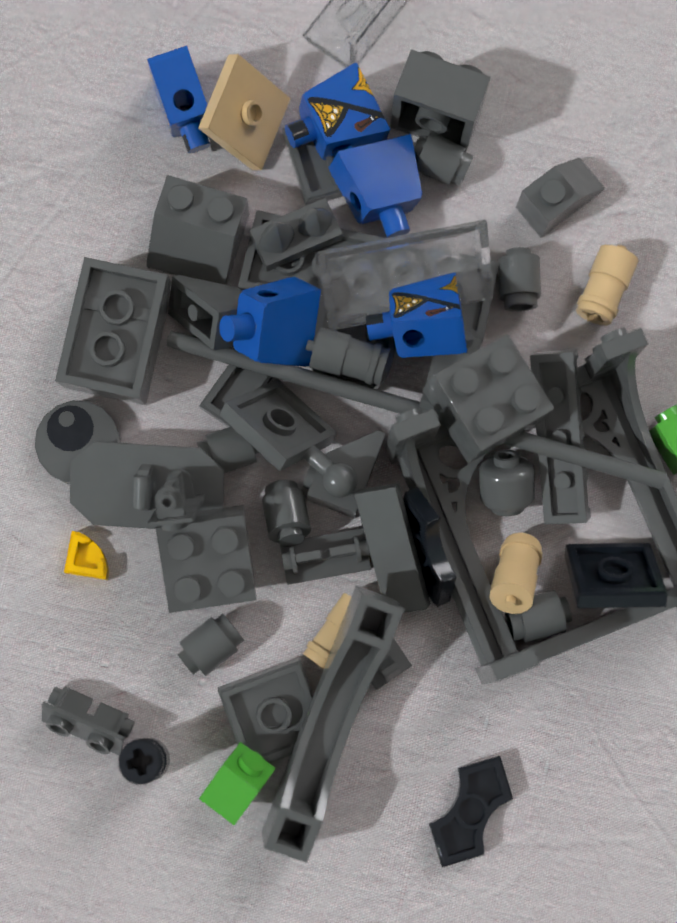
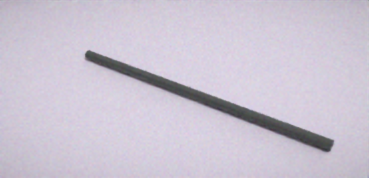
(401, 404)

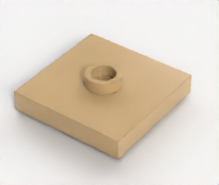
(244, 112)

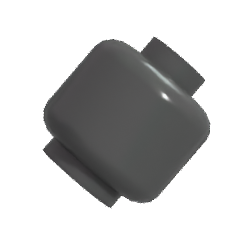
(507, 483)

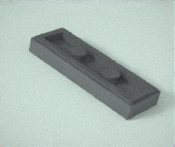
(392, 546)

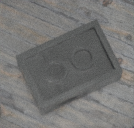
(114, 331)

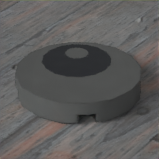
(69, 431)

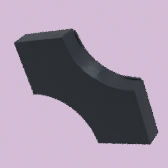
(426, 534)
(461, 829)

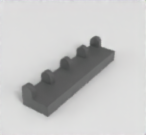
(561, 482)

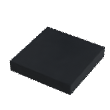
(615, 575)

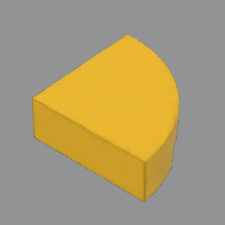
(85, 558)

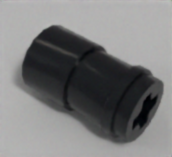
(143, 760)

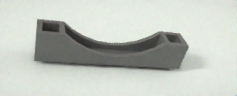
(310, 772)

